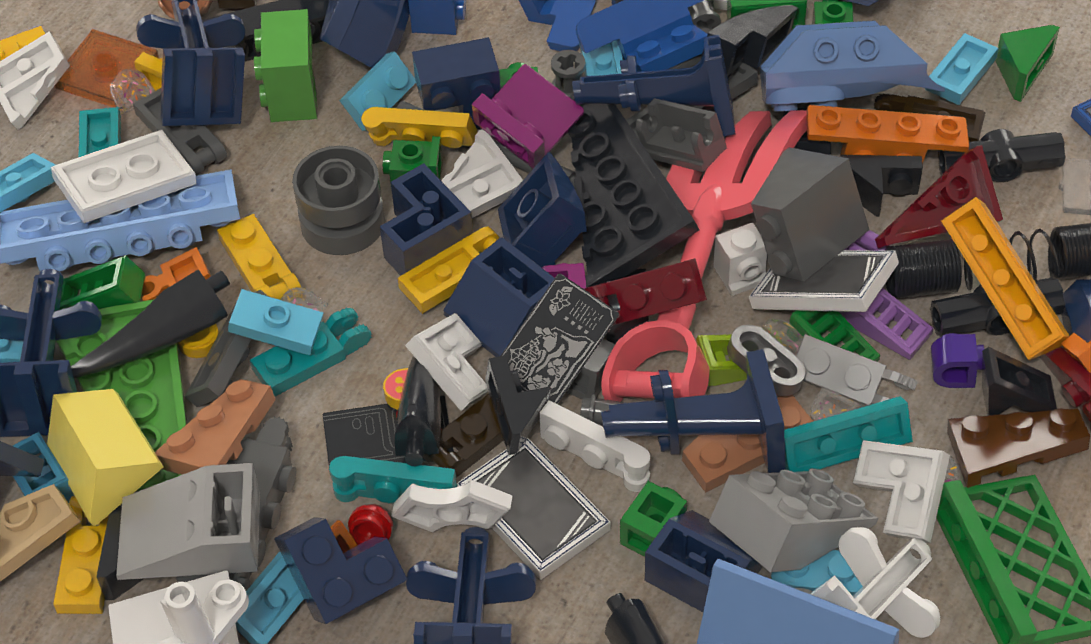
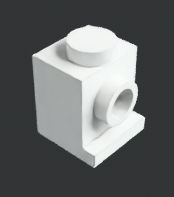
(740, 258)

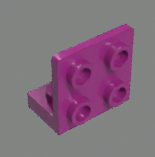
(527, 115)

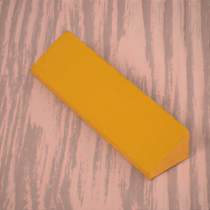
(1005, 279)

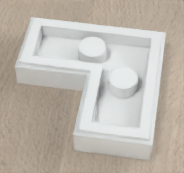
(443, 354)
(915, 482)

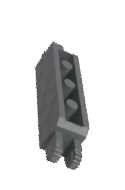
(274, 476)

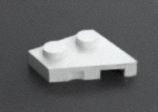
(29, 77)
(482, 176)

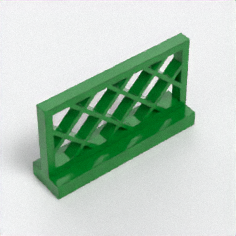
(986, 565)

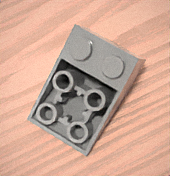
(787, 516)
(192, 525)

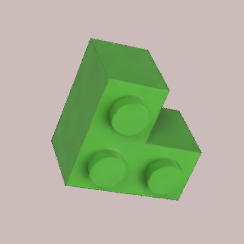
(286, 65)

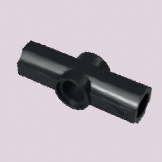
(1012, 155)
(977, 312)

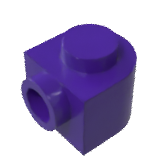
(956, 360)

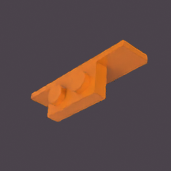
(886, 131)

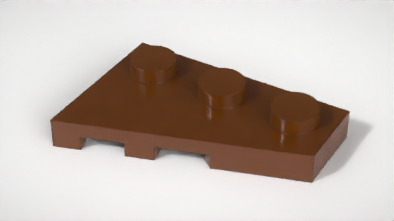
(1007, 440)

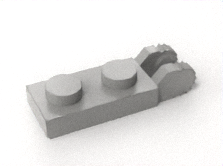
(847, 372)

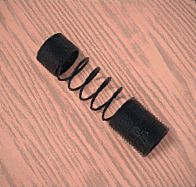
(937, 264)

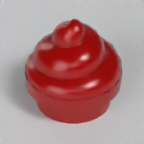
(368, 522)

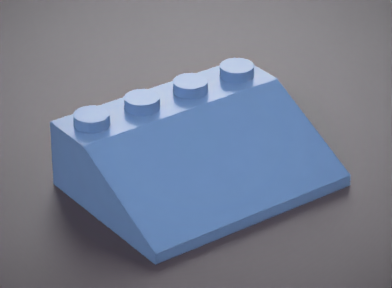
(759, 610)

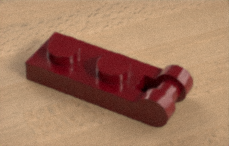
(653, 290)

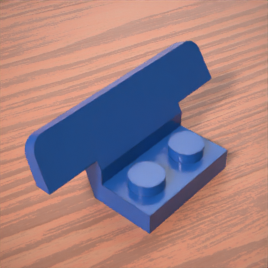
(562, 16)
(652, 30)

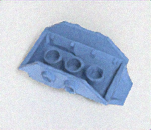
(839, 63)

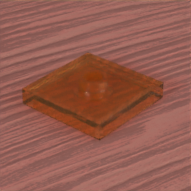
(97, 63)

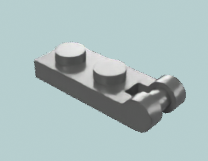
(183, 137)

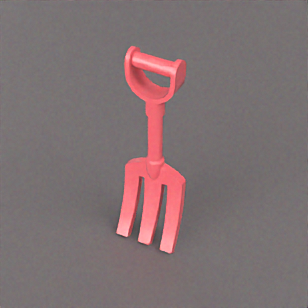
(709, 203)

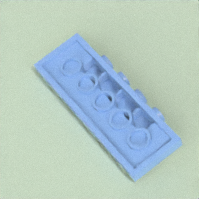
(62, 240)

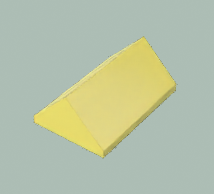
(99, 449)

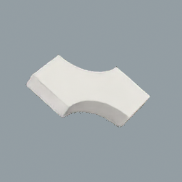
(463, 505)

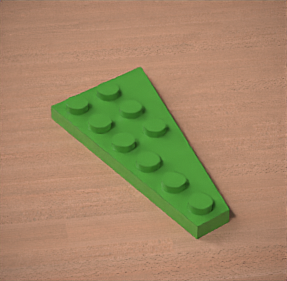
(147, 386)

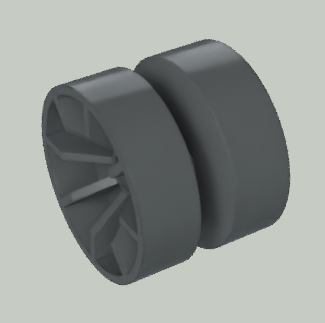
(338, 200)

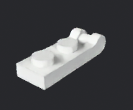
(587, 440)

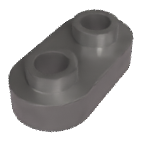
(785, 368)

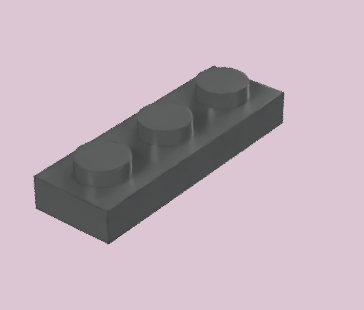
(219, 365)

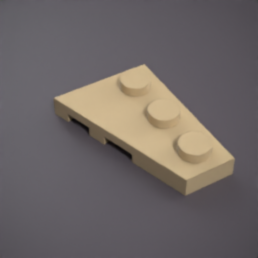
(32, 525)

